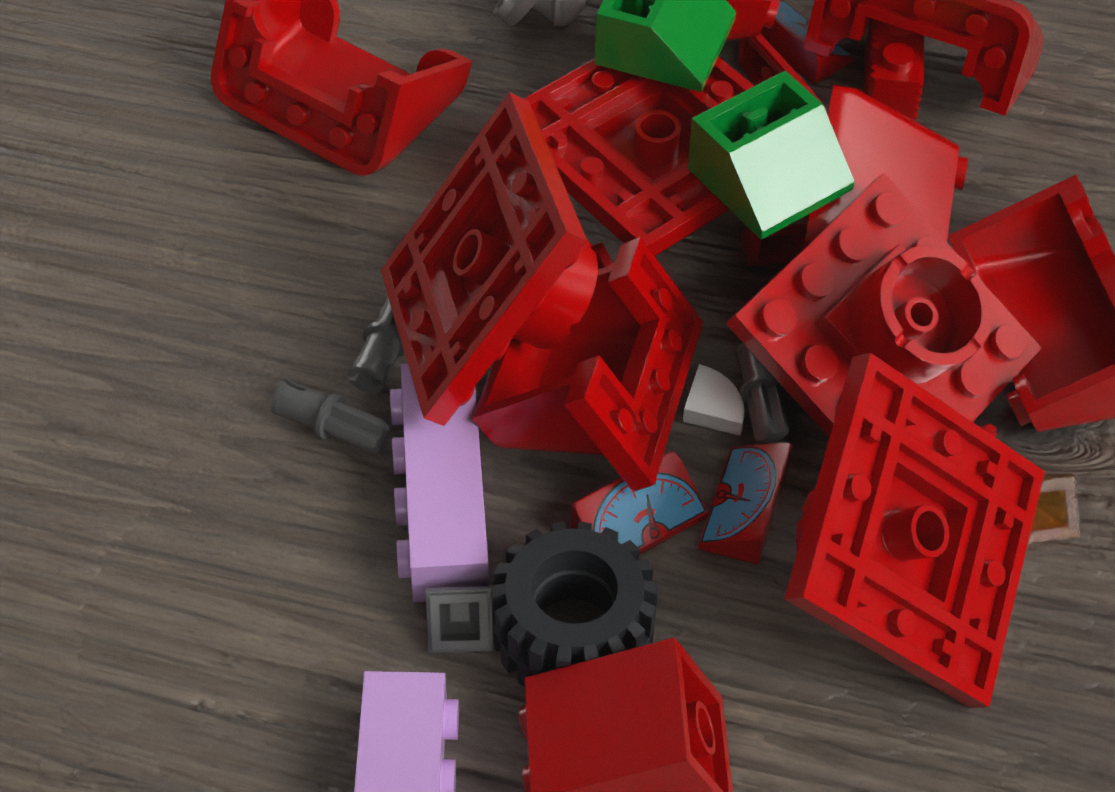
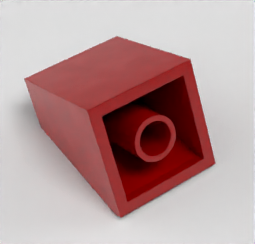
(626, 725)

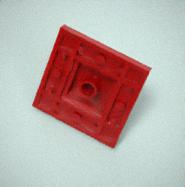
(627, 148)
(489, 263)
(889, 289)
(916, 533)

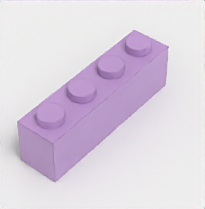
(440, 496)
(405, 733)

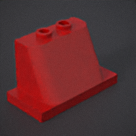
(609, 381)

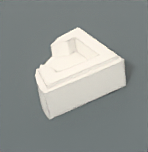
(714, 402)

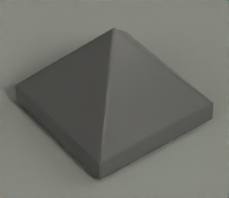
(459, 619)

